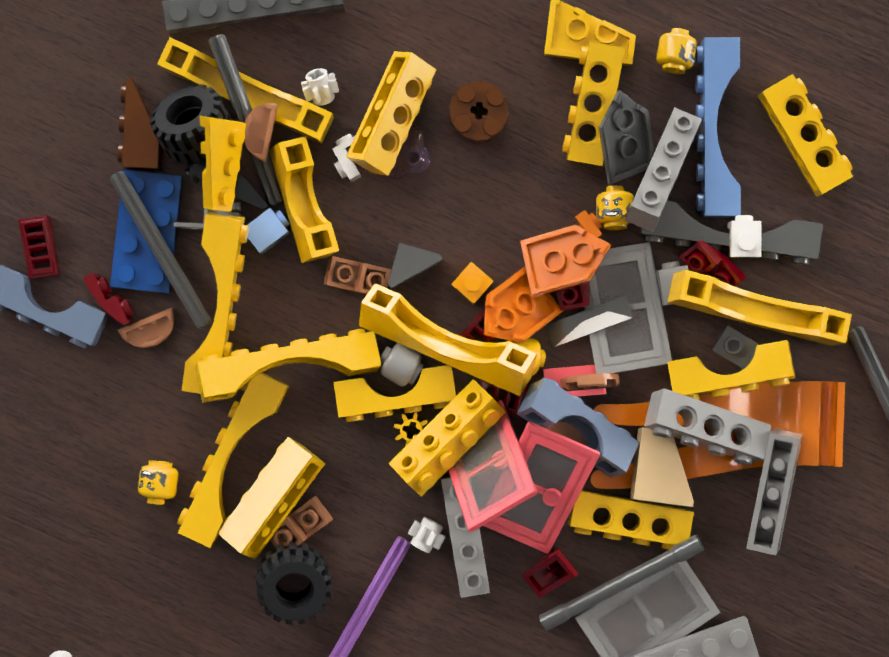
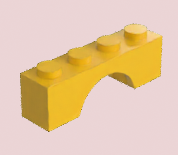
(294, 172)
(769, 365)
(357, 398)

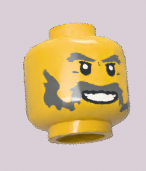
(676, 51)
(613, 207)
(158, 482)

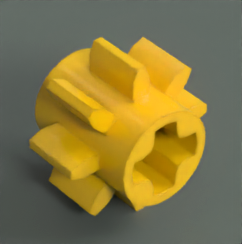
(419, 425)

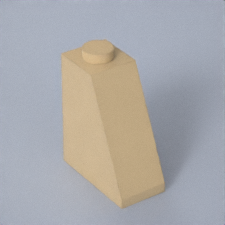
(659, 471)

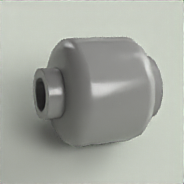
(401, 364)

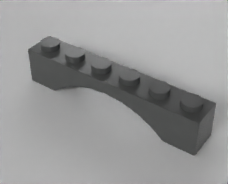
(197, 16)
(793, 239)

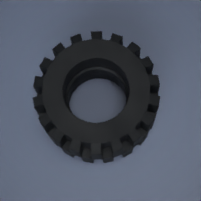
(178, 121)
(293, 605)

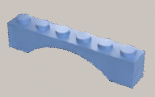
(719, 190)

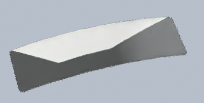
(589, 321)

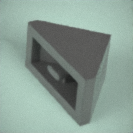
(410, 263)

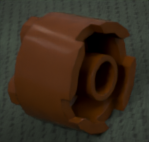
(478, 95)

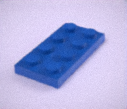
(133, 260)

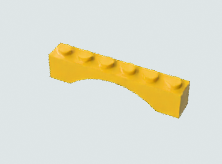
(291, 111)
(222, 243)
(791, 318)
(348, 354)
(496, 363)
(207, 514)

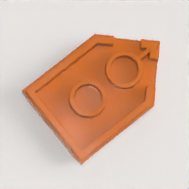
(562, 258)
(514, 313)

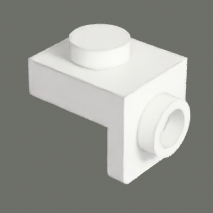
(344, 165)
(745, 237)

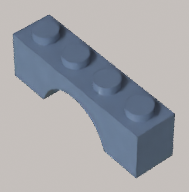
(80, 322)
(549, 403)

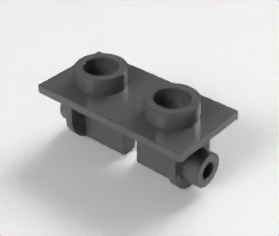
(735, 347)

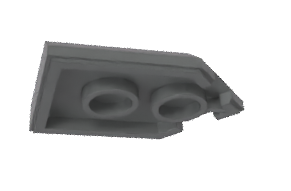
(625, 138)

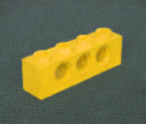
(611, 59)
(379, 123)
(789, 127)
(677, 519)

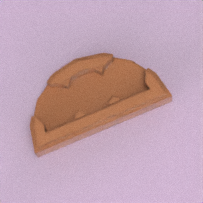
(259, 129)
(149, 331)
(590, 381)

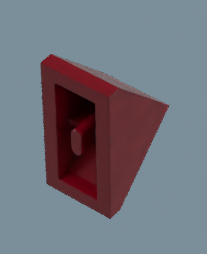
(549, 573)

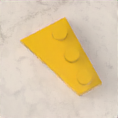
(572, 28)
(223, 153)

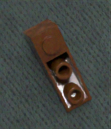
(140, 145)

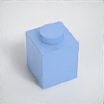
(268, 230)

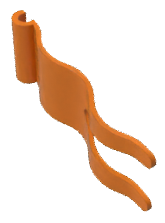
(800, 407)

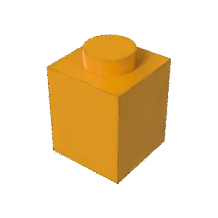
(472, 283)

